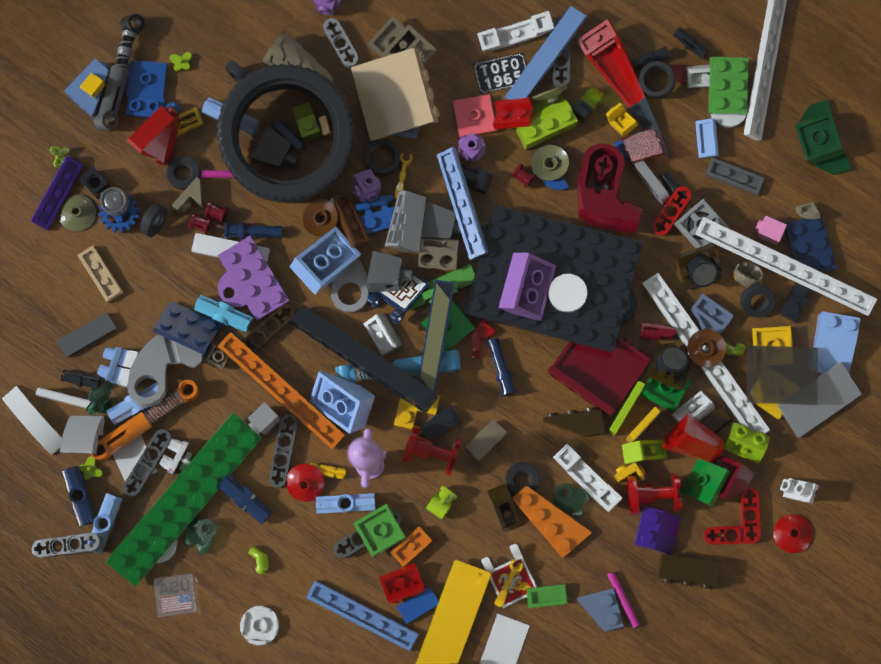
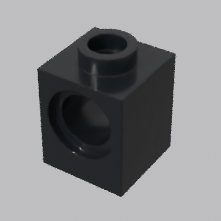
(90, 177)

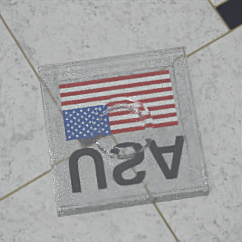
(175, 595)

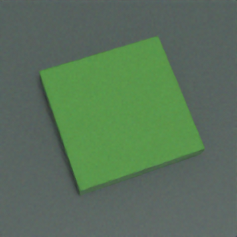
(379, 530)

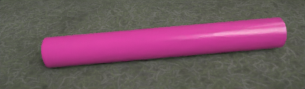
(216, 174)
(623, 599)

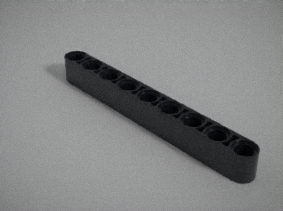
(364, 359)

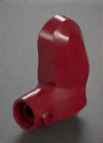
(599, 191)

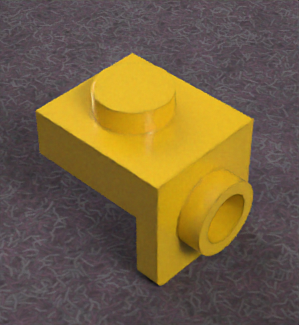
(621, 120)
(624, 471)

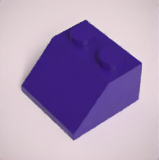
(657, 530)

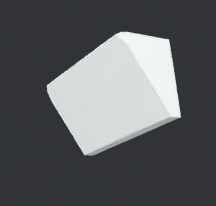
(697, 76)
(382, 334)
(697, 406)

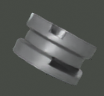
(114, 201)

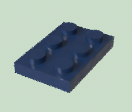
(810, 244)
(187, 327)

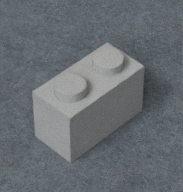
(263, 419)

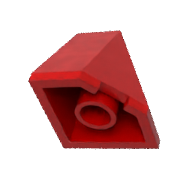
(157, 135)
(693, 440)

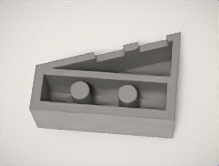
(406, 222)

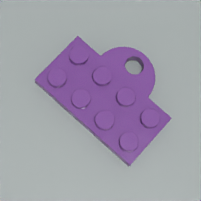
(250, 279)

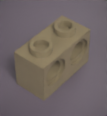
(438, 251)

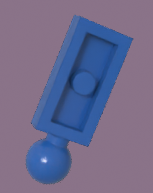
(145, 107)

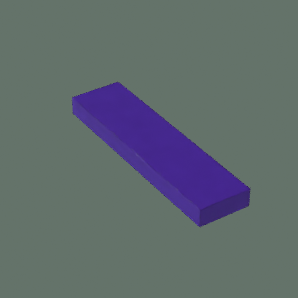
(56, 192)

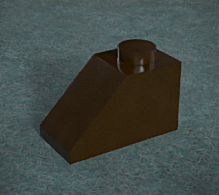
(504, 507)

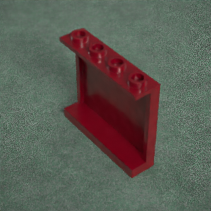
(599, 375)

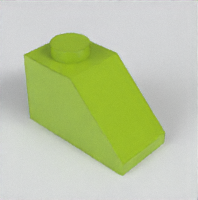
(306, 122)
(643, 451)

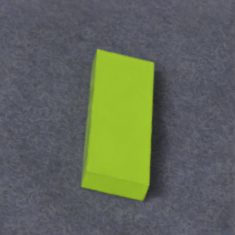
(626, 408)

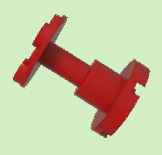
(423, 448)
(646, 494)

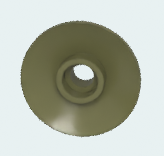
(551, 95)
(546, 155)
(83, 219)

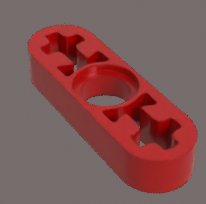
(668, 226)

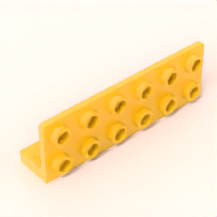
(454, 615)

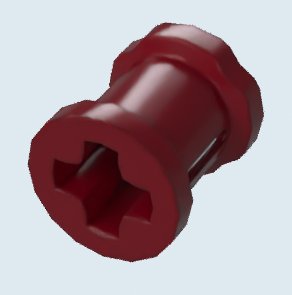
(523, 175)
(216, 212)
(200, 223)

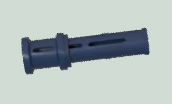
(242, 230)
(503, 376)

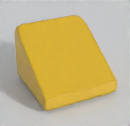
(92, 85)

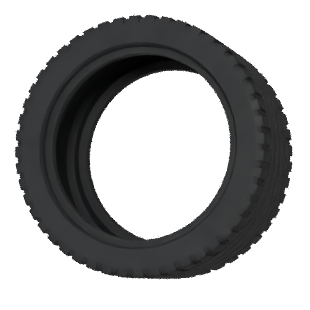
(278, 78)

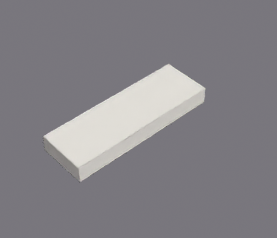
(63, 398)

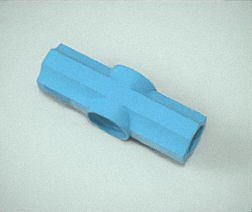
(223, 313)

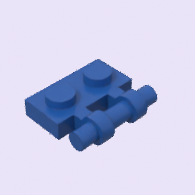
(379, 220)

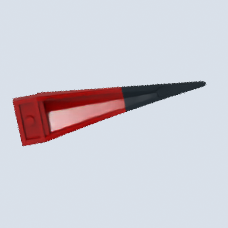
(610, 57)

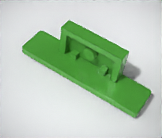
(461, 277)

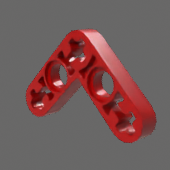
(740, 530)

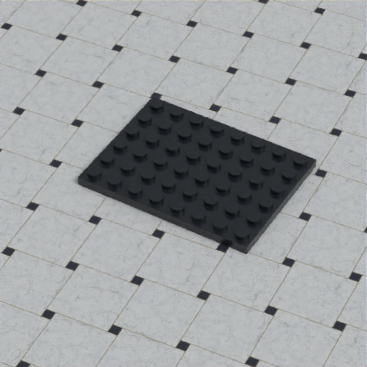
(596, 257)

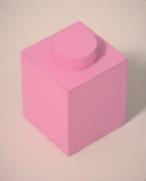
(770, 230)

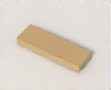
(100, 274)

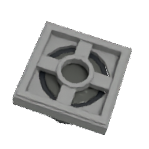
(691, 220)

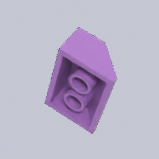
(527, 286)

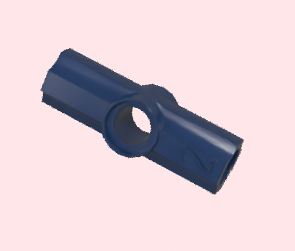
(75, 484)
(245, 499)

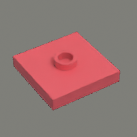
(474, 115)

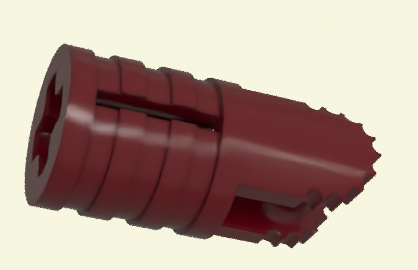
(657, 331)

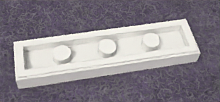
(214, 246)

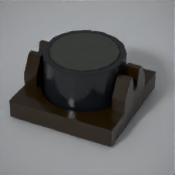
(698, 268)
(669, 364)

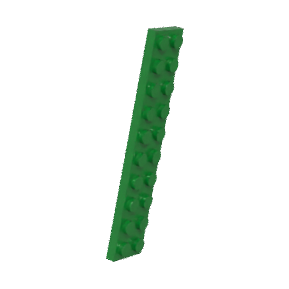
(183, 499)

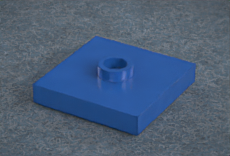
(146, 79)

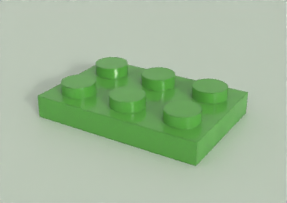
(728, 86)

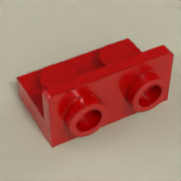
(513, 113)

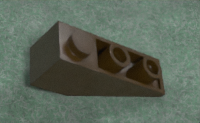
(582, 424)

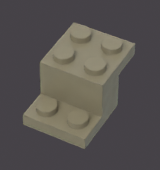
(396, 38)

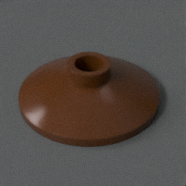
(314, 213)
(707, 338)

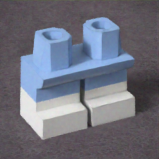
(119, 358)

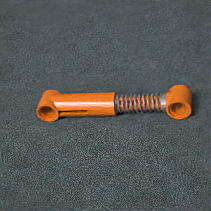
(143, 421)

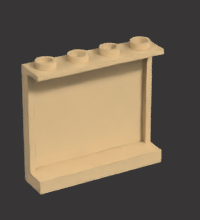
(395, 93)

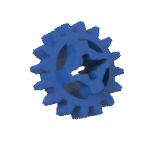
(121, 224)

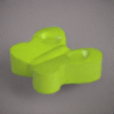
(181, 62)
(60, 154)
(90, 469)

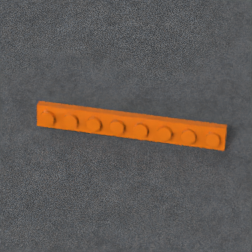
(281, 390)

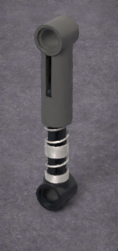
(118, 74)

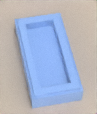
(707, 138)

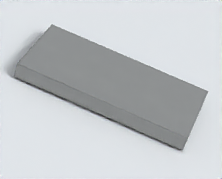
(834, 392)

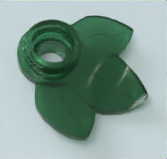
(99, 399)
(573, 502)
(197, 536)

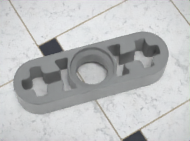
(329, 33)
(650, 181)

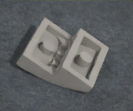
(82, 434)

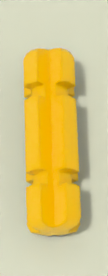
(330, 471)

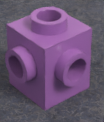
(327, 6)
(471, 153)
(366, 186)

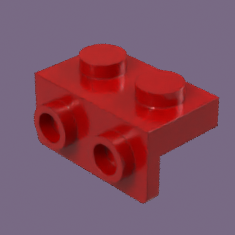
(402, 583)

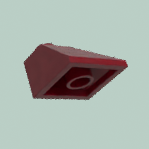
(738, 479)

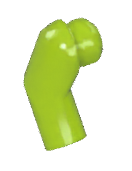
(738, 350)
(261, 560)

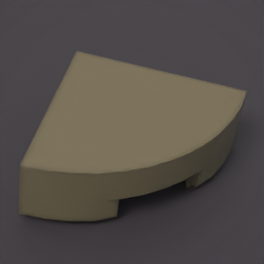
(808, 211)

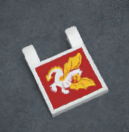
(519, 582)

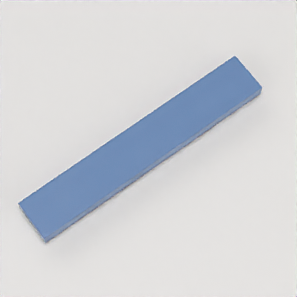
(547, 54)
(462, 203)
(362, 616)

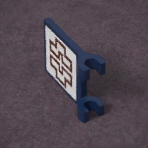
(402, 299)

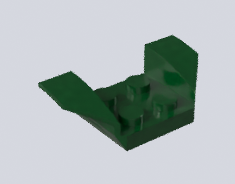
(821, 139)

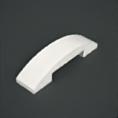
(516, 33)
(33, 420)
(587, 478)

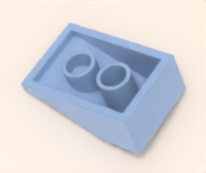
(324, 260)
(835, 340)
(342, 401)

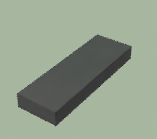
(735, 176)
(86, 335)

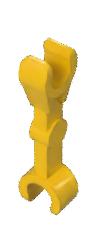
(400, 187)
(502, 595)

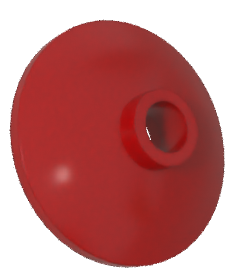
(311, 476)
(783, 536)

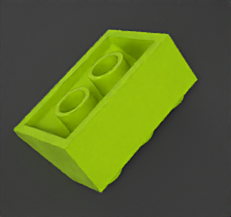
(547, 122)

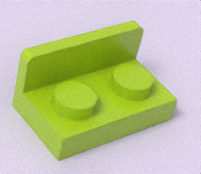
(746, 443)

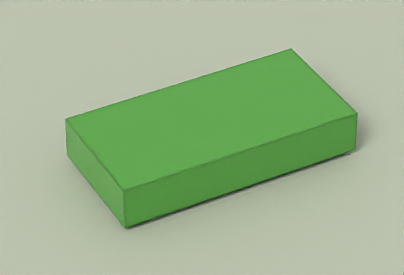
(546, 595)

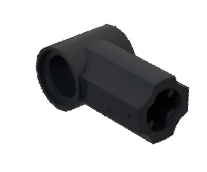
(477, 179)

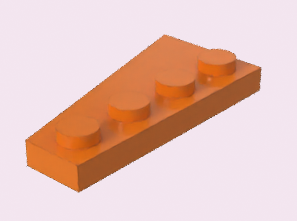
(552, 523)

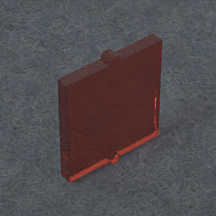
(642, 146)

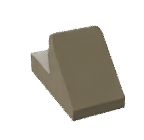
(193, 192)

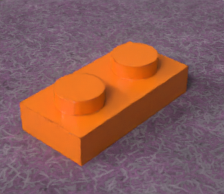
(411, 546)

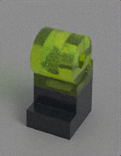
(587, 103)

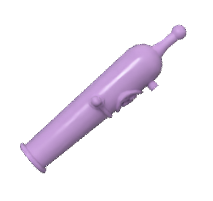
(367, 457)

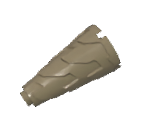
(289, 51)

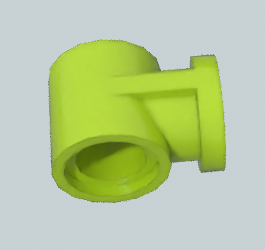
(441, 502)

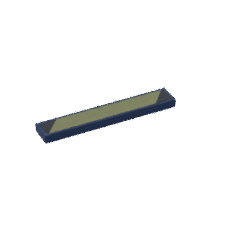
(435, 334)

